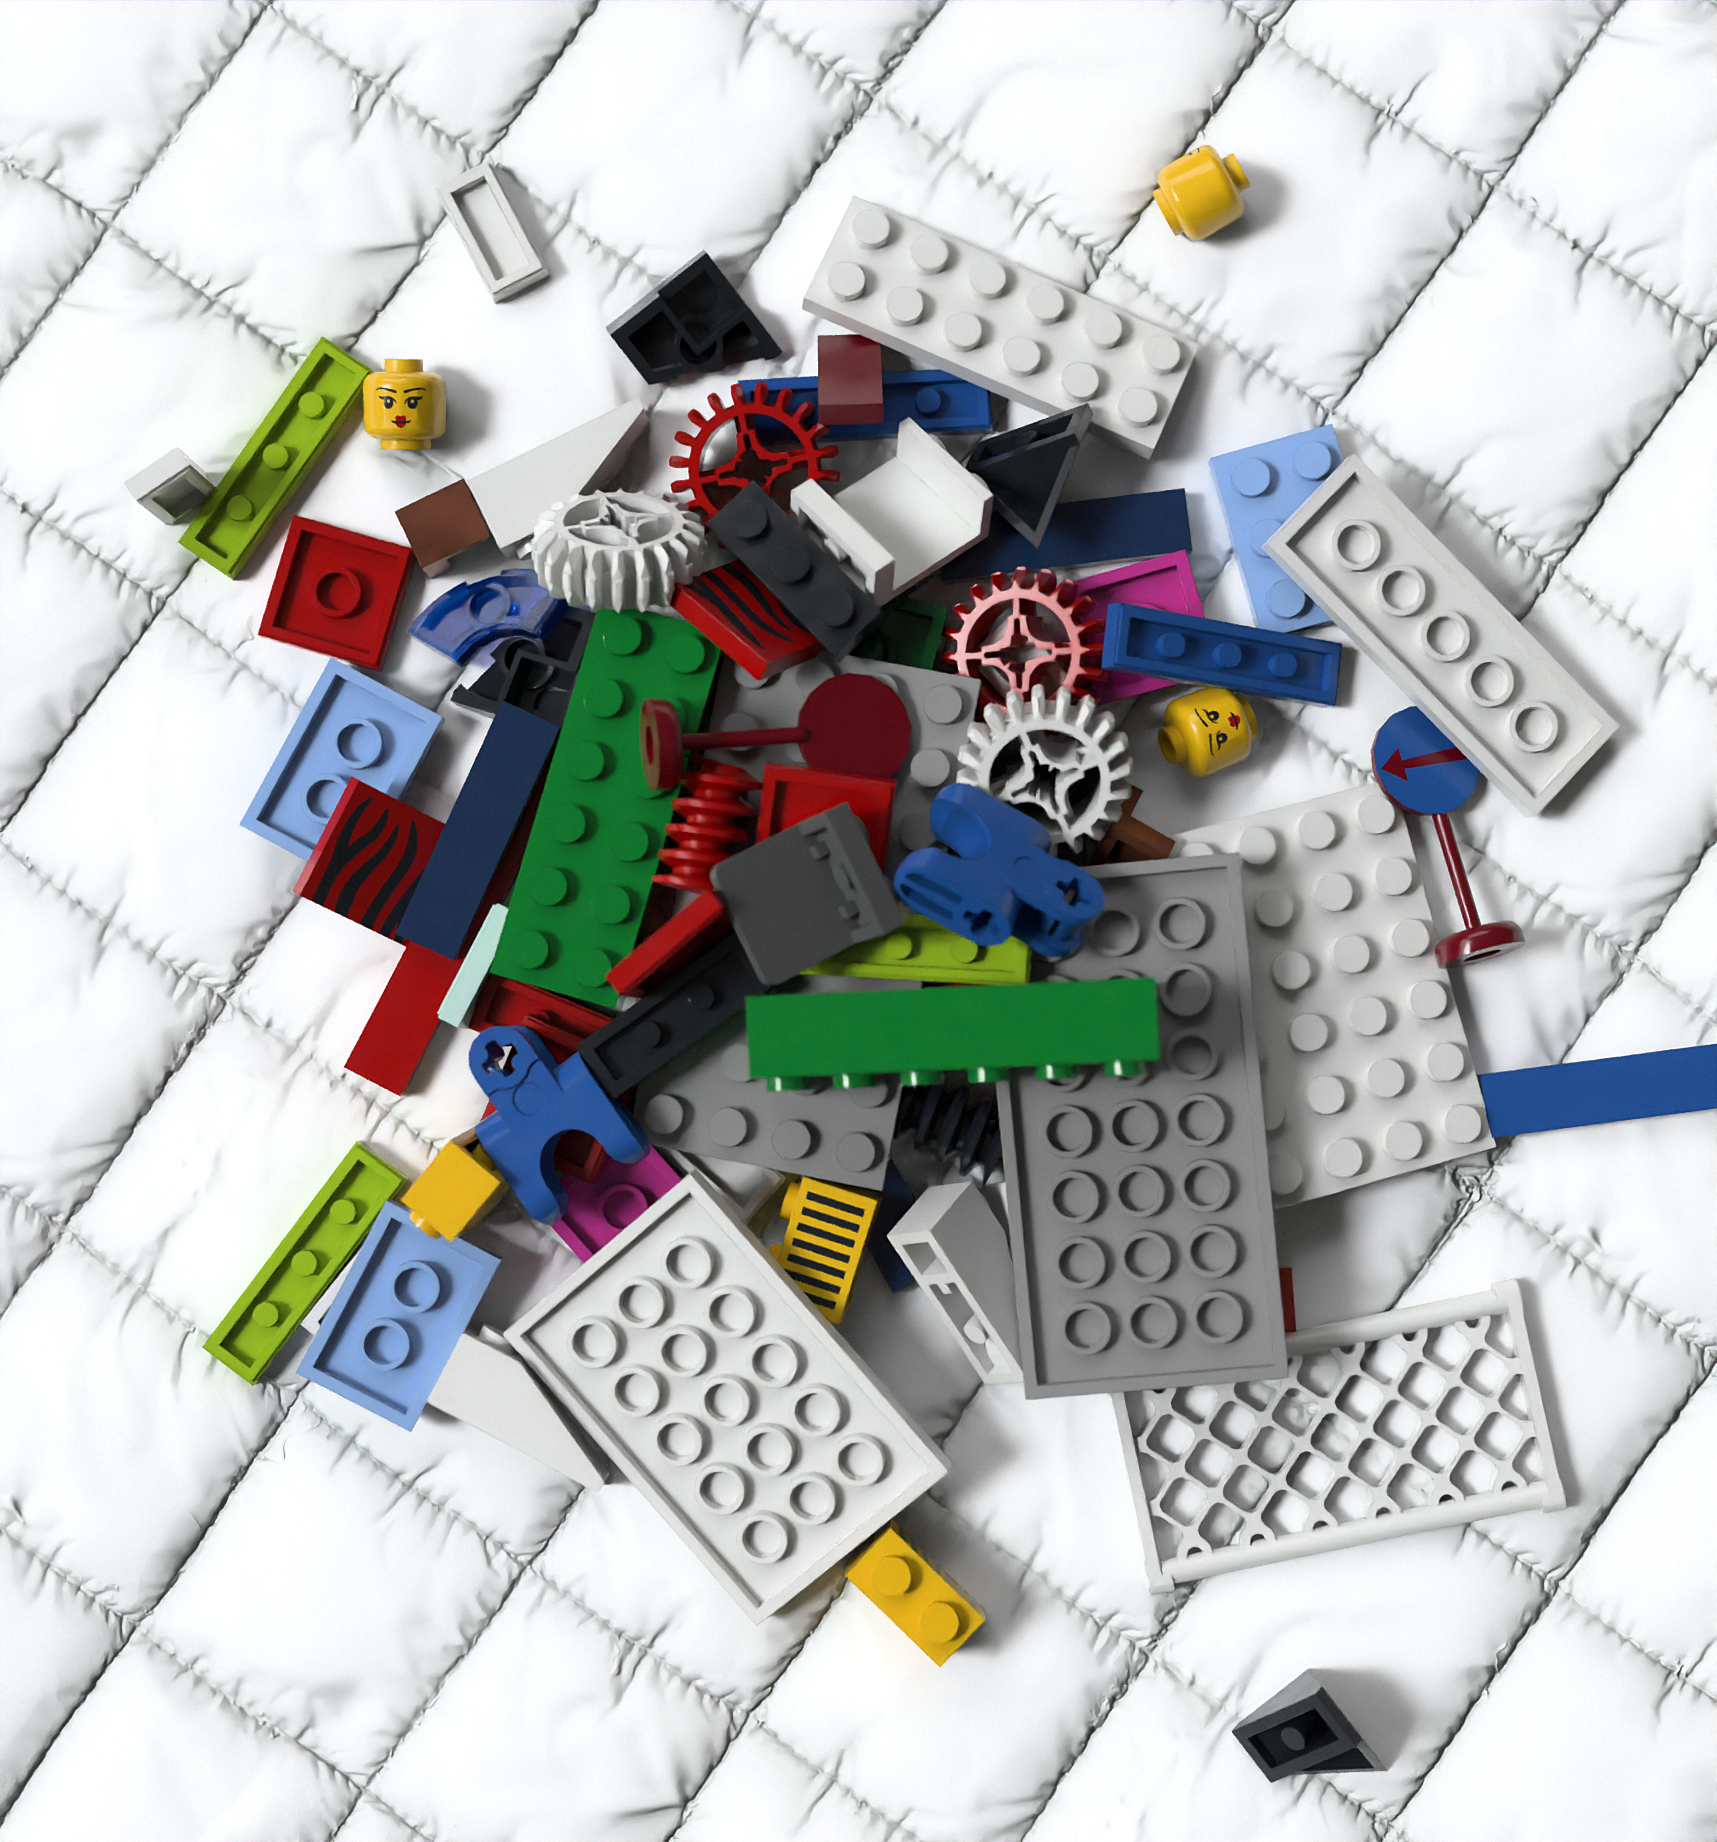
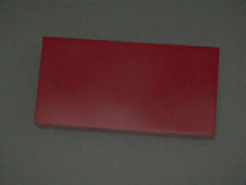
(849, 380)

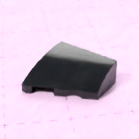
(691, 326)
(532, 672)

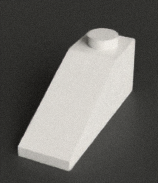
(553, 472)
(966, 1273)
(506, 1399)

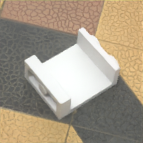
(898, 517)

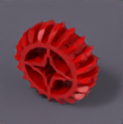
(742, 414)
(1022, 595)

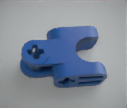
(1003, 881)
(537, 1108)

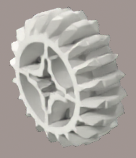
(617, 549)
(1069, 758)

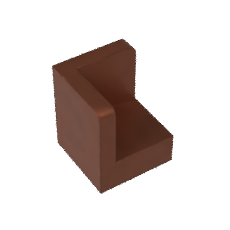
(443, 526)
(1131, 839)

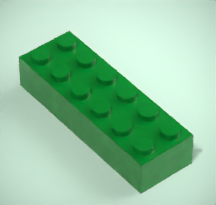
(598, 824)
(950, 1030)

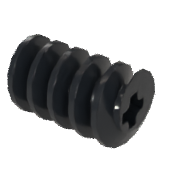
(951, 1125)

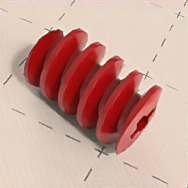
(708, 823)

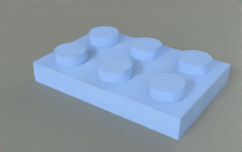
(1256, 495)
(342, 732)
(398, 1317)

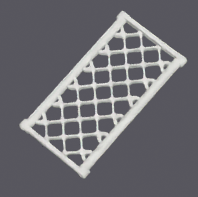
(1544, 1494)

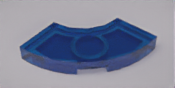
(485, 612)

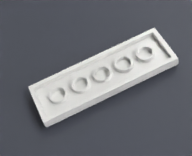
(999, 325)
(1440, 636)

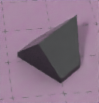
(1030, 468)
(1304, 1734)

